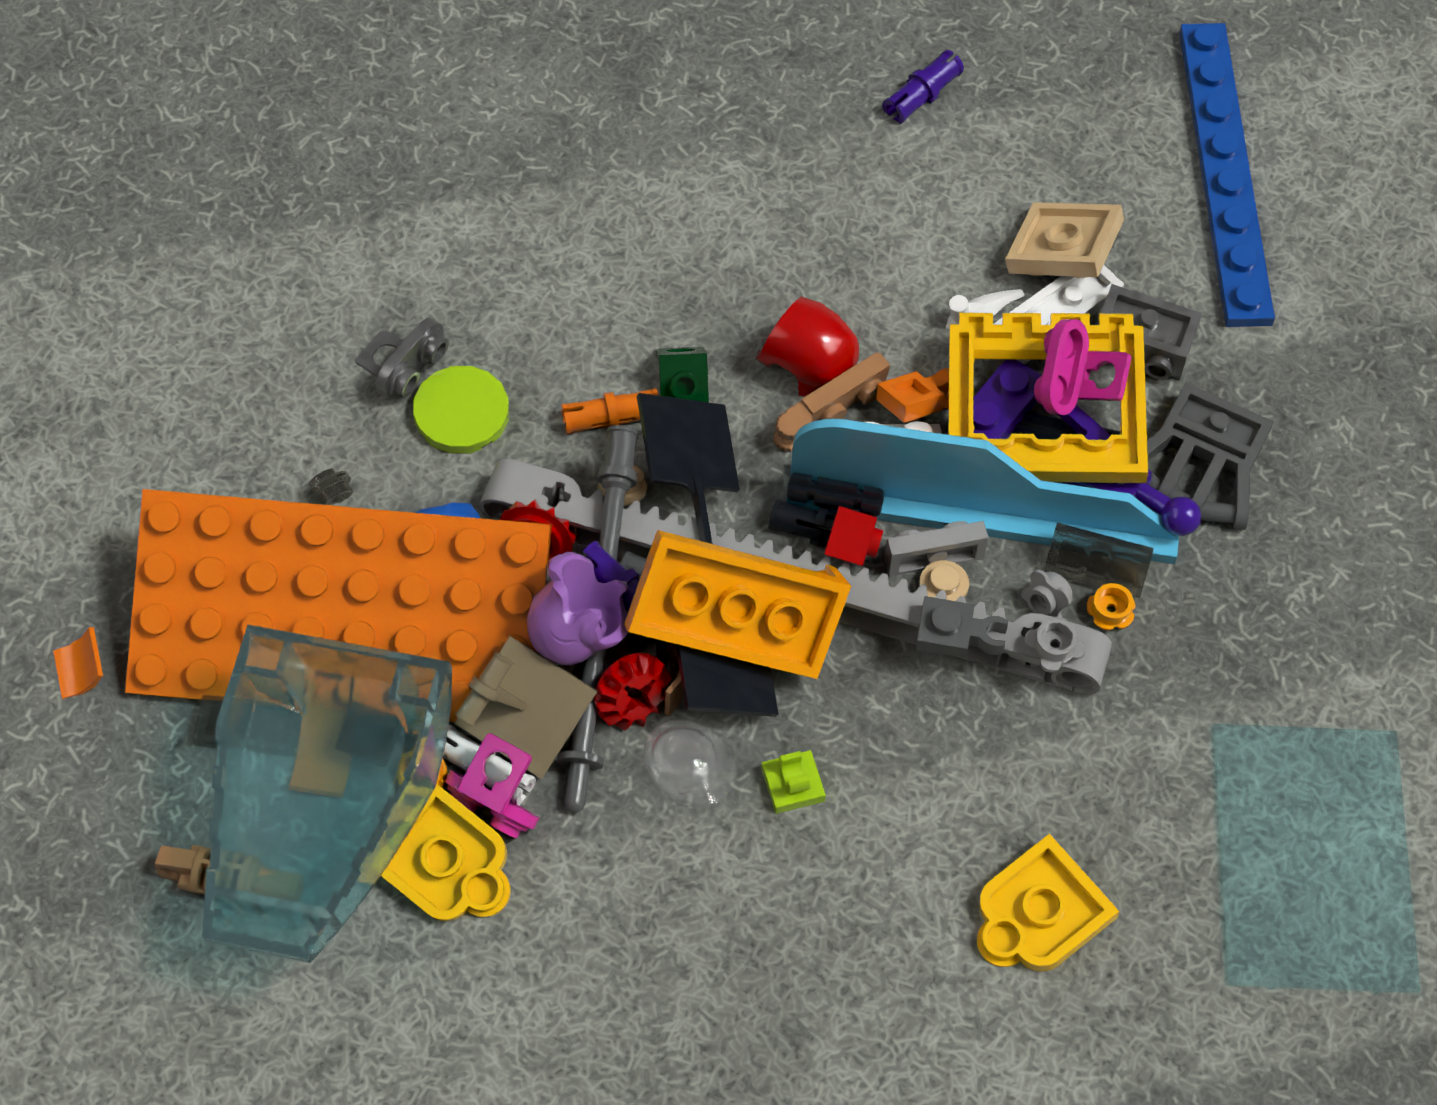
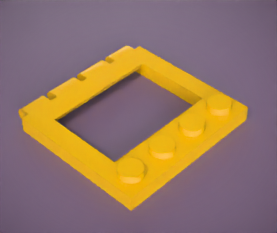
(1071, 456)

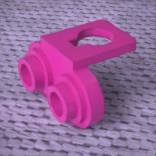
(1069, 367)
(471, 792)

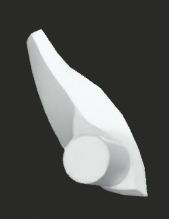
(984, 304)

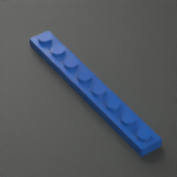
(1226, 176)

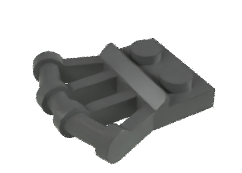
(1218, 434)

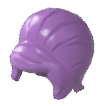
(576, 612)

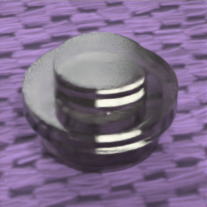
(329, 487)

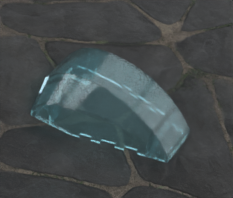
(315, 784)

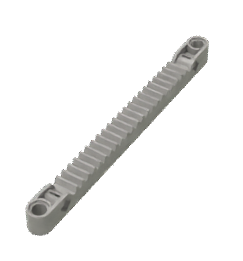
(869, 603)

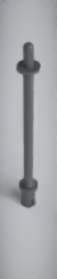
(616, 478)

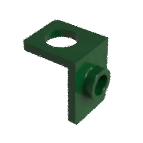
(683, 373)

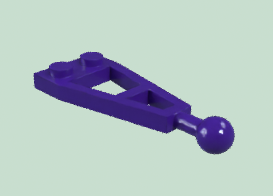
(1011, 395)

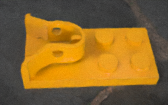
(737, 604)

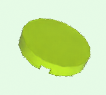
(461, 409)

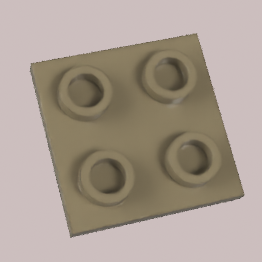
(525, 703)

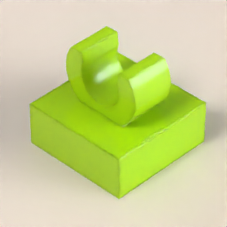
(793, 781)

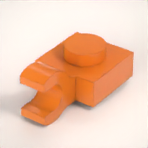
(915, 396)

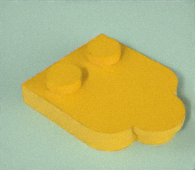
(451, 862)
(1041, 910)

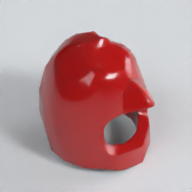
(811, 345)

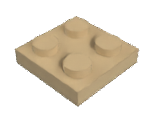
(1065, 239)

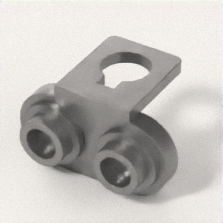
(401, 370)

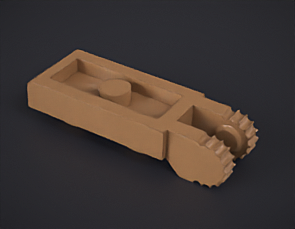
(832, 399)

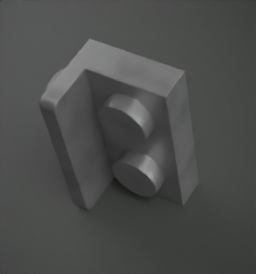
(1166, 329)

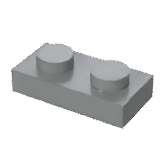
(954, 542)

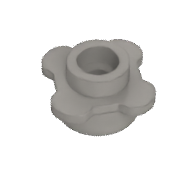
(1047, 593)
(1056, 630)

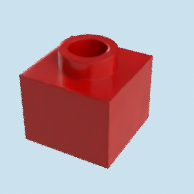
(853, 536)

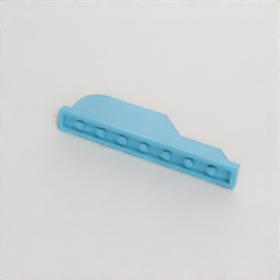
(952, 478)

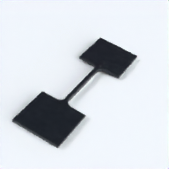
(693, 448)

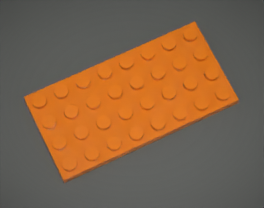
(327, 573)

